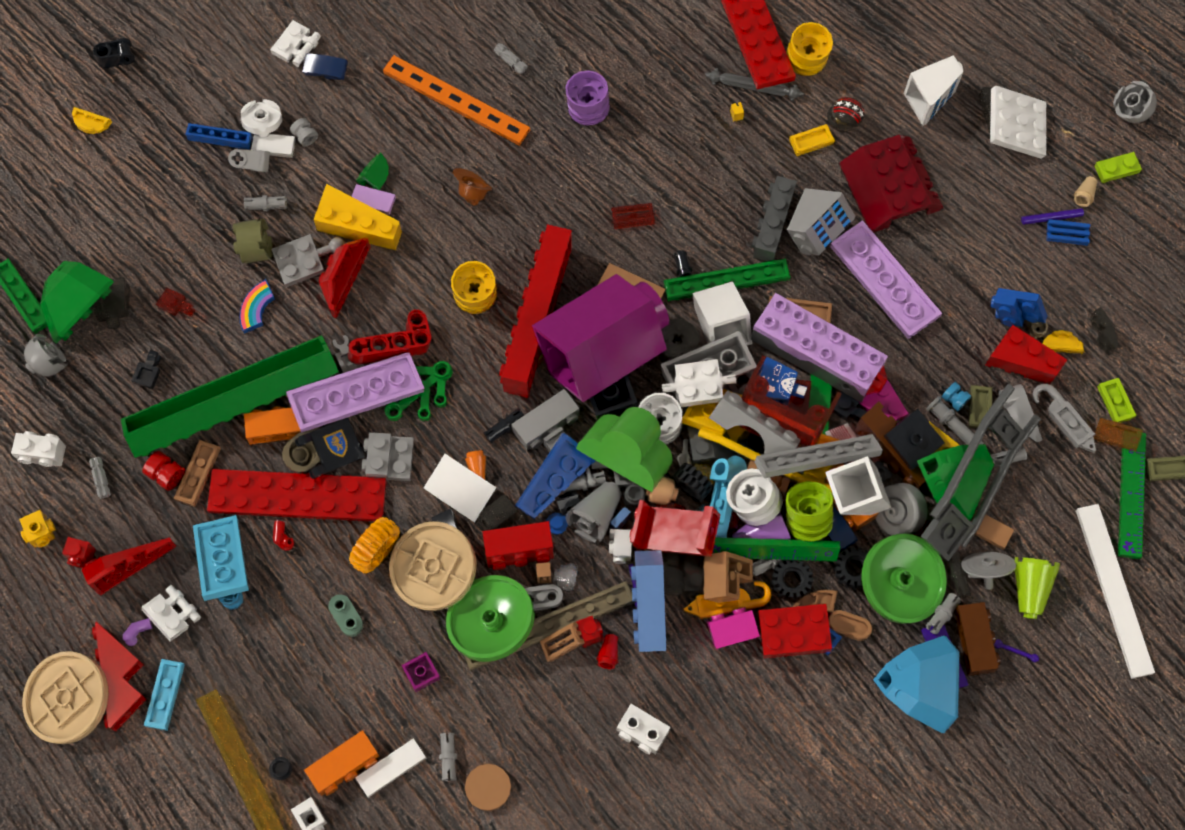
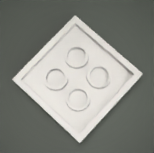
(1018, 122)

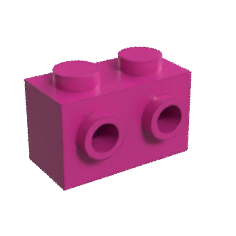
(732, 628)

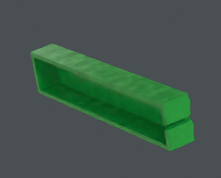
(227, 397)

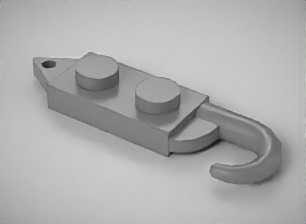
(1067, 419)

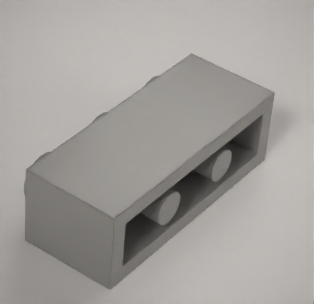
(545, 419)

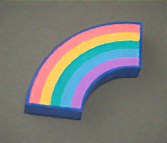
(254, 305)

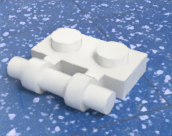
(290, 42)
(166, 618)

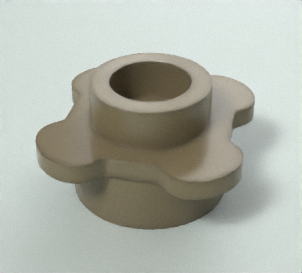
(1043, 332)

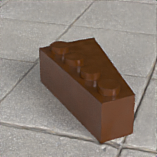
(878, 424)

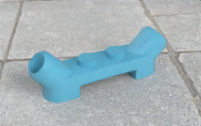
(722, 474)

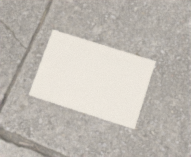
(459, 487)

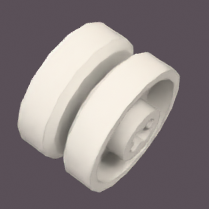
(754, 497)

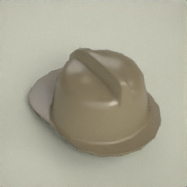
(300, 458)

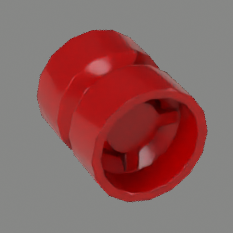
(160, 468)

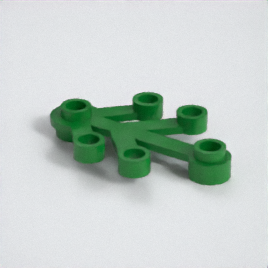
(433, 377)

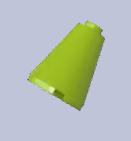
(1034, 584)

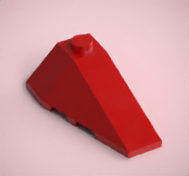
(112, 569)

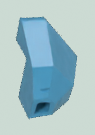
(924, 682)

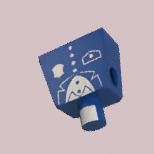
(781, 382)

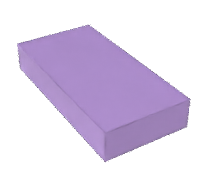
(375, 198)

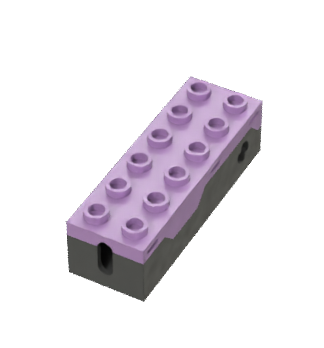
(820, 348)

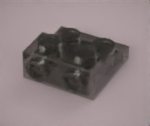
(683, 574)

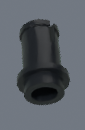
(682, 263)

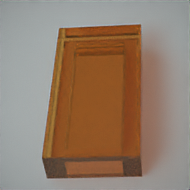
(1118, 434)

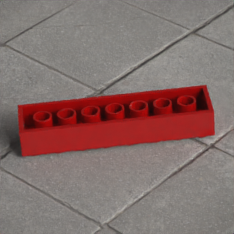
(538, 303)

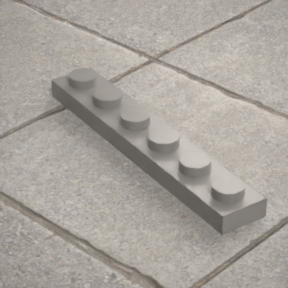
(817, 456)

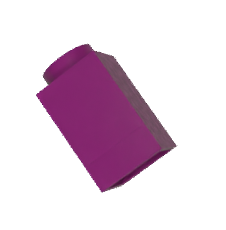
(602, 335)

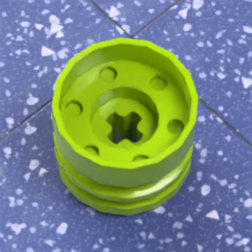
(809, 511)

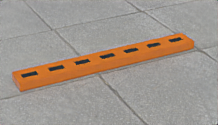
(456, 100)

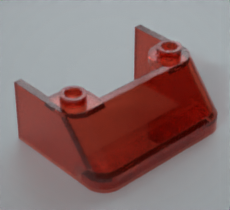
(806, 427)

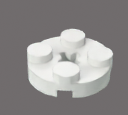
(261, 126)

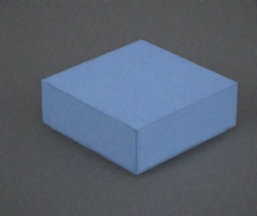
(620, 519)

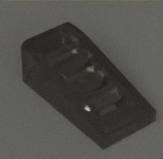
(985, 100)

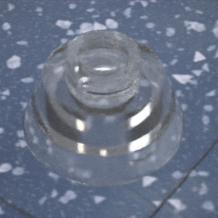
(566, 576)

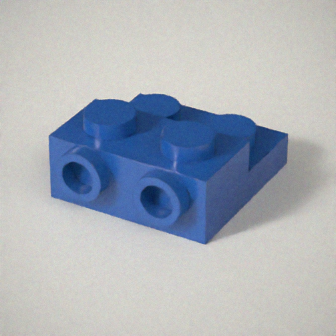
(1016, 306)

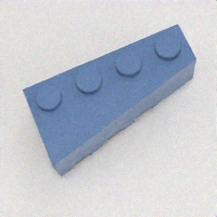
(650, 601)

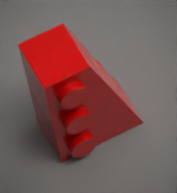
(1026, 356)

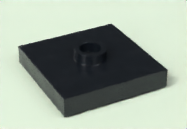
(914, 439)

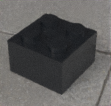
(614, 398)

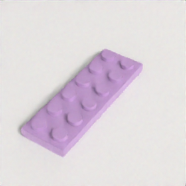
(885, 279)
(355, 392)

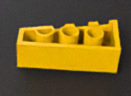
(354, 220)

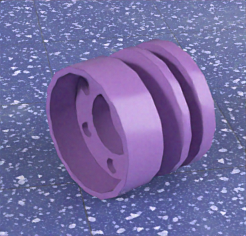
(587, 97)

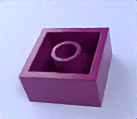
(420, 672)

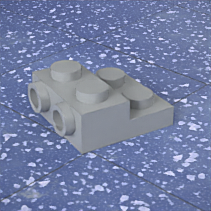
(388, 457)

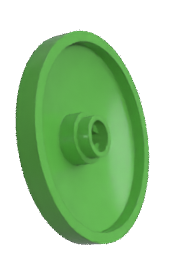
(904, 578)
(491, 619)

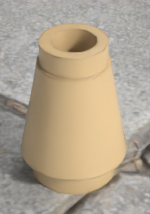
(1086, 192)

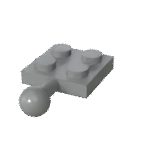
(301, 259)

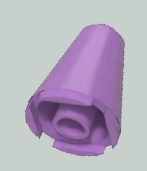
(773, 530)

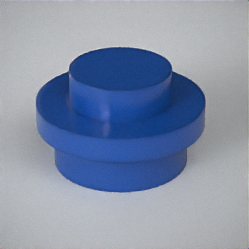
(557, 523)

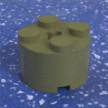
(252, 241)

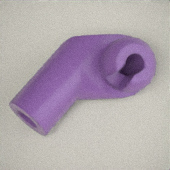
(132, 631)

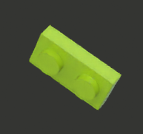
(1117, 167)
(1116, 400)

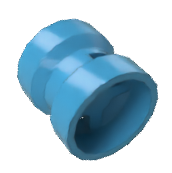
(956, 396)
(232, 601)

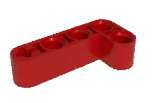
(387, 341)

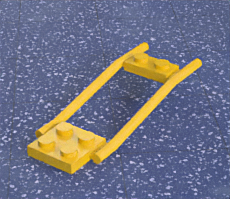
(698, 417)

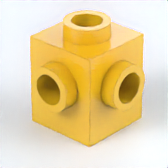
(37, 529)

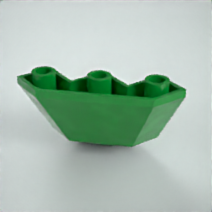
(70, 295)
(940, 468)

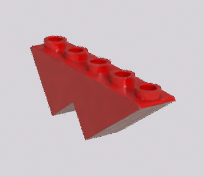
(119, 667)

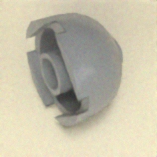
(1135, 102)
(43, 357)

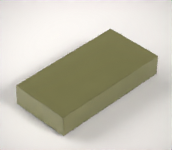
(979, 404)
(1166, 468)

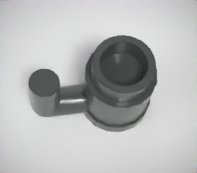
(633, 495)

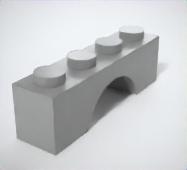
(734, 411)

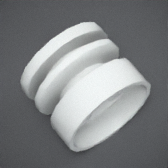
(669, 411)

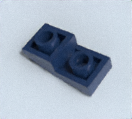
(325, 66)
(841, 531)

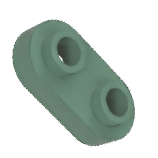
(345, 615)

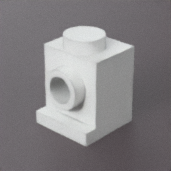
(620, 546)
(305, 810)

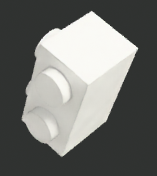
(642, 729)

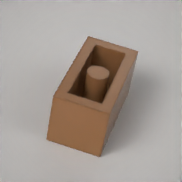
(543, 573)

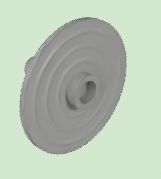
(988, 566)

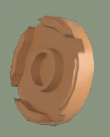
(488, 787)

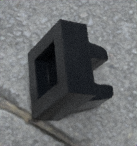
(566, 500)

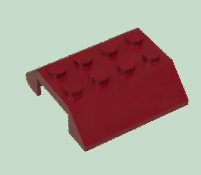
(889, 181)

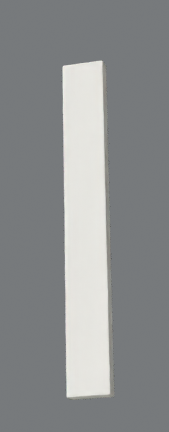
(1115, 592)

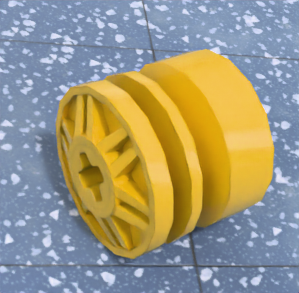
(809, 39)
(478, 277)

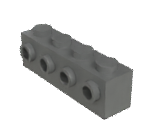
(774, 219)

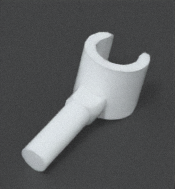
(684, 457)

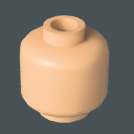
(663, 492)

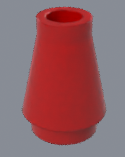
(608, 653)

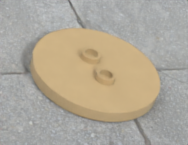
(432, 566)
(65, 697)

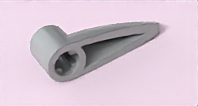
(1020, 410)

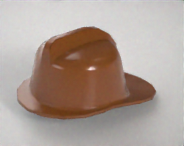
(471, 186)

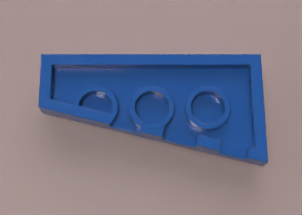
(554, 476)

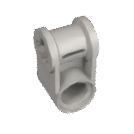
(253, 159)

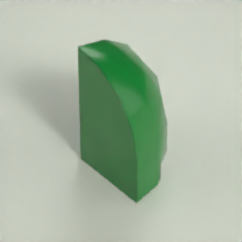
(375, 172)

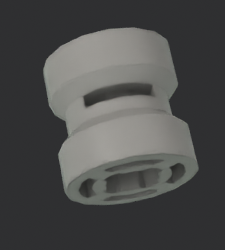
(302, 130)

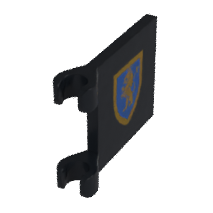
(335, 446)

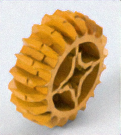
(374, 545)

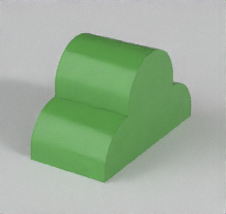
(629, 446)

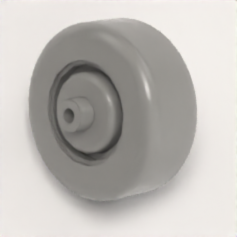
(907, 510)

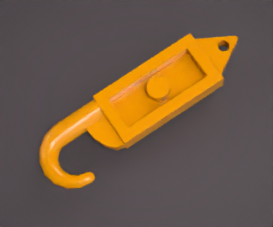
(706, 608)

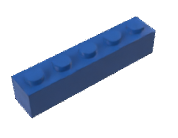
(219, 136)

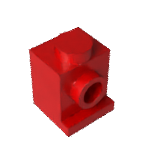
(78, 552)
(590, 630)

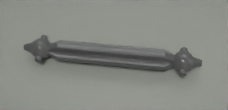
(748, 83)

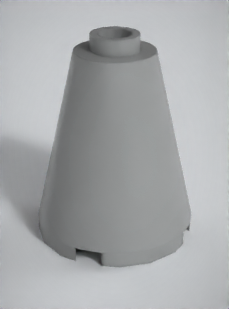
(595, 512)

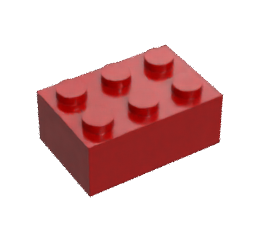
(518, 545)
(795, 631)

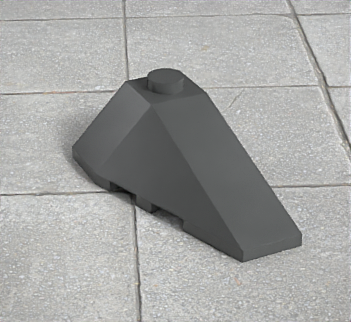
(705, 450)

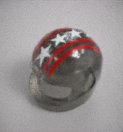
(847, 113)

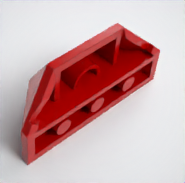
(342, 272)

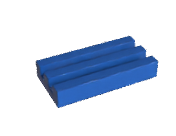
(1068, 228)

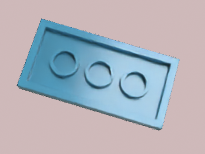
(220, 558)

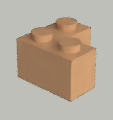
(724, 575)

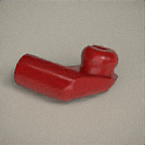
(281, 539)

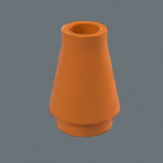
(476, 462)

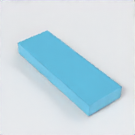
(164, 694)

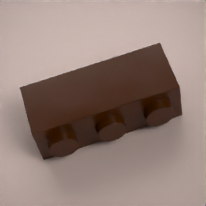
(977, 639)

